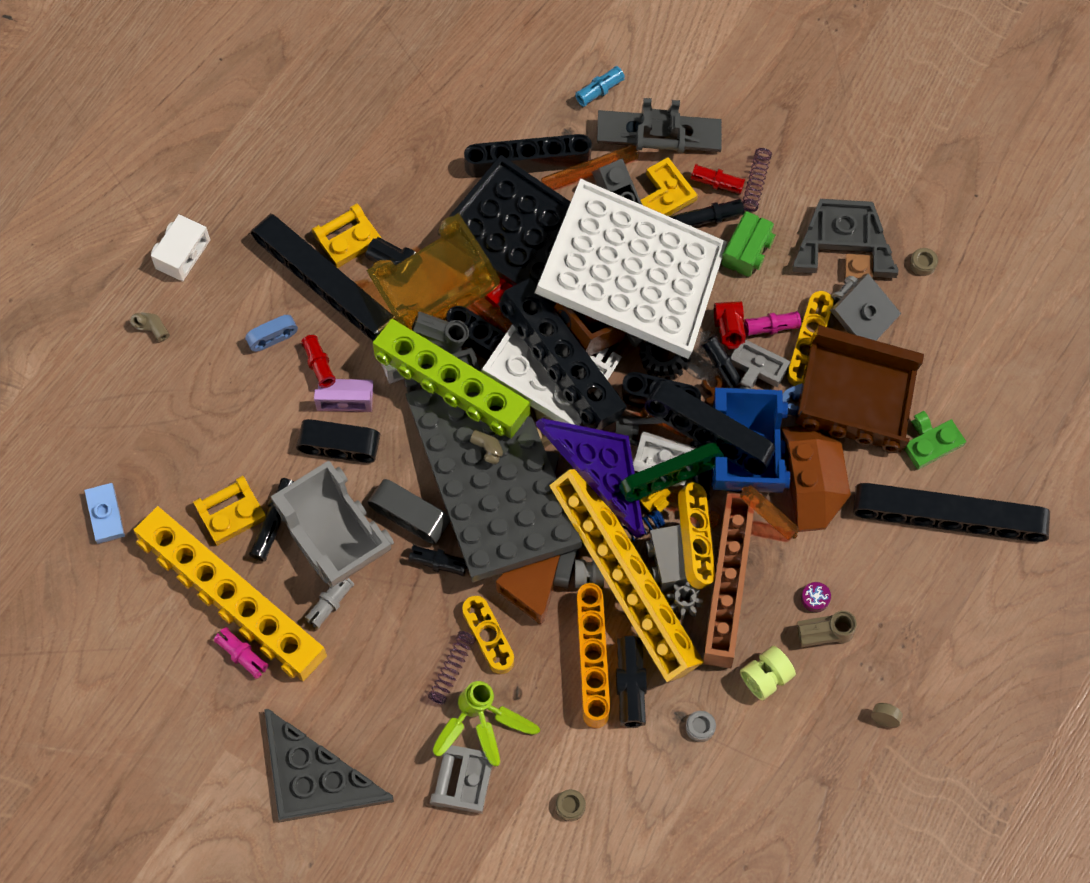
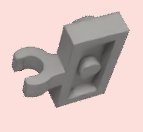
(759, 364)

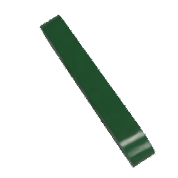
(670, 472)

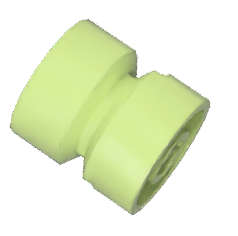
(771, 670)

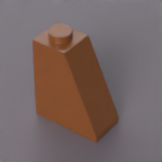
(530, 587)

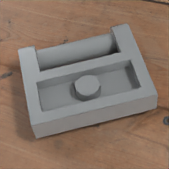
(471, 784)

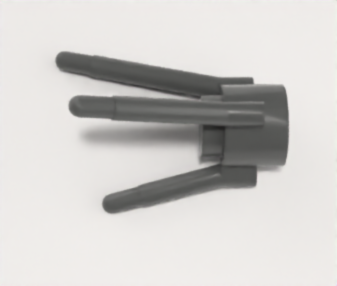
(631, 424)

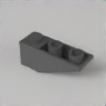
(616, 179)

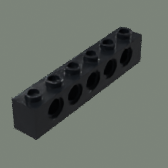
(573, 361)

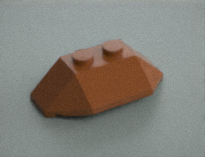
(816, 476)

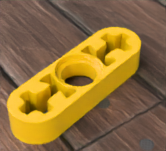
(490, 656)

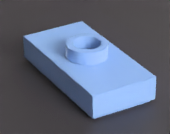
(104, 513)

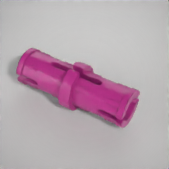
(772, 323)
(241, 653)

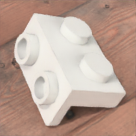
(657, 449)

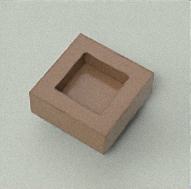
(857, 265)

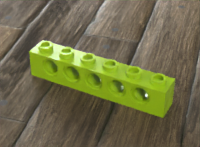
(398, 338)

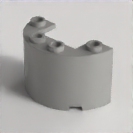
(330, 524)

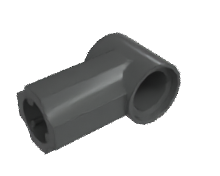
(438, 331)

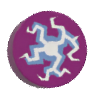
(816, 597)

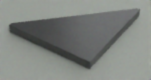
(313, 779)

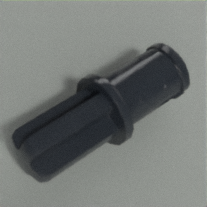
(721, 362)

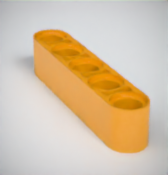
(593, 668)

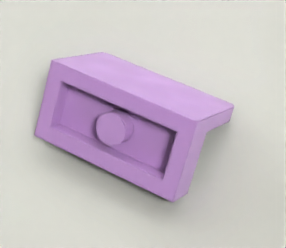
(345, 395)

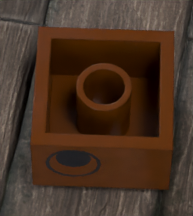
(589, 332)

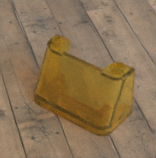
(436, 277)

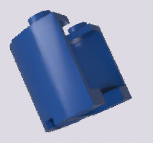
(763, 414)

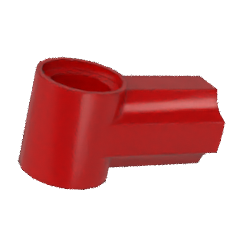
(730, 320)

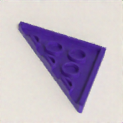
(601, 461)

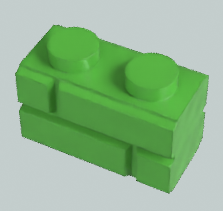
(748, 244)

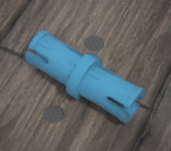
(600, 86)

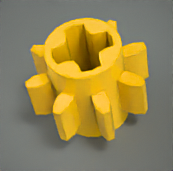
(656, 500)

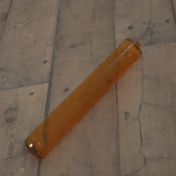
(585, 169)

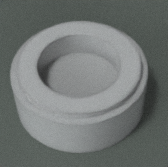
(700, 726)

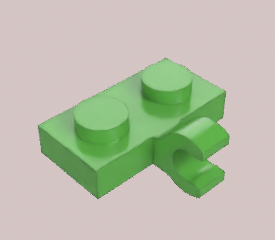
(932, 442)

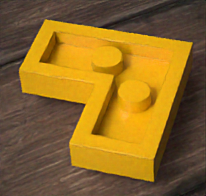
(672, 189)

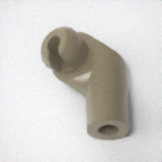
(151, 323)
(490, 444)

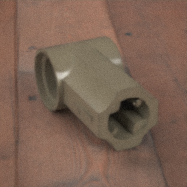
(823, 629)

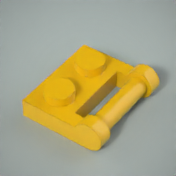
(350, 242)
(233, 518)

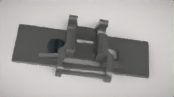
(659, 129)

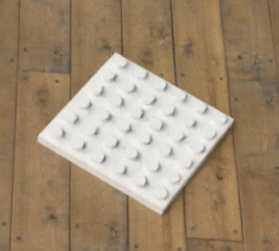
(632, 268)

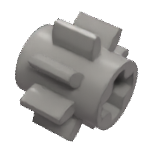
(684, 592)

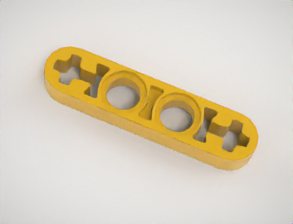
(805, 335)
(691, 534)

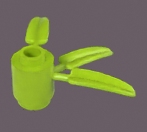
(473, 703)

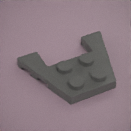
(846, 227)

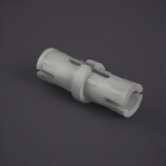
(328, 602)

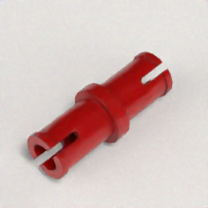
(717, 179)
(318, 361)

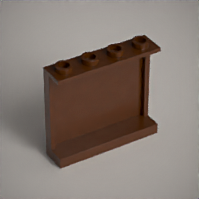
(858, 389)

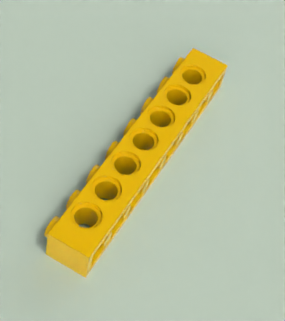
(160, 526)
(627, 577)

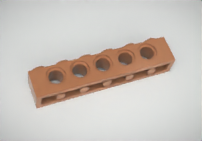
(728, 582)

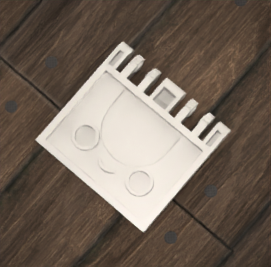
(519, 371)

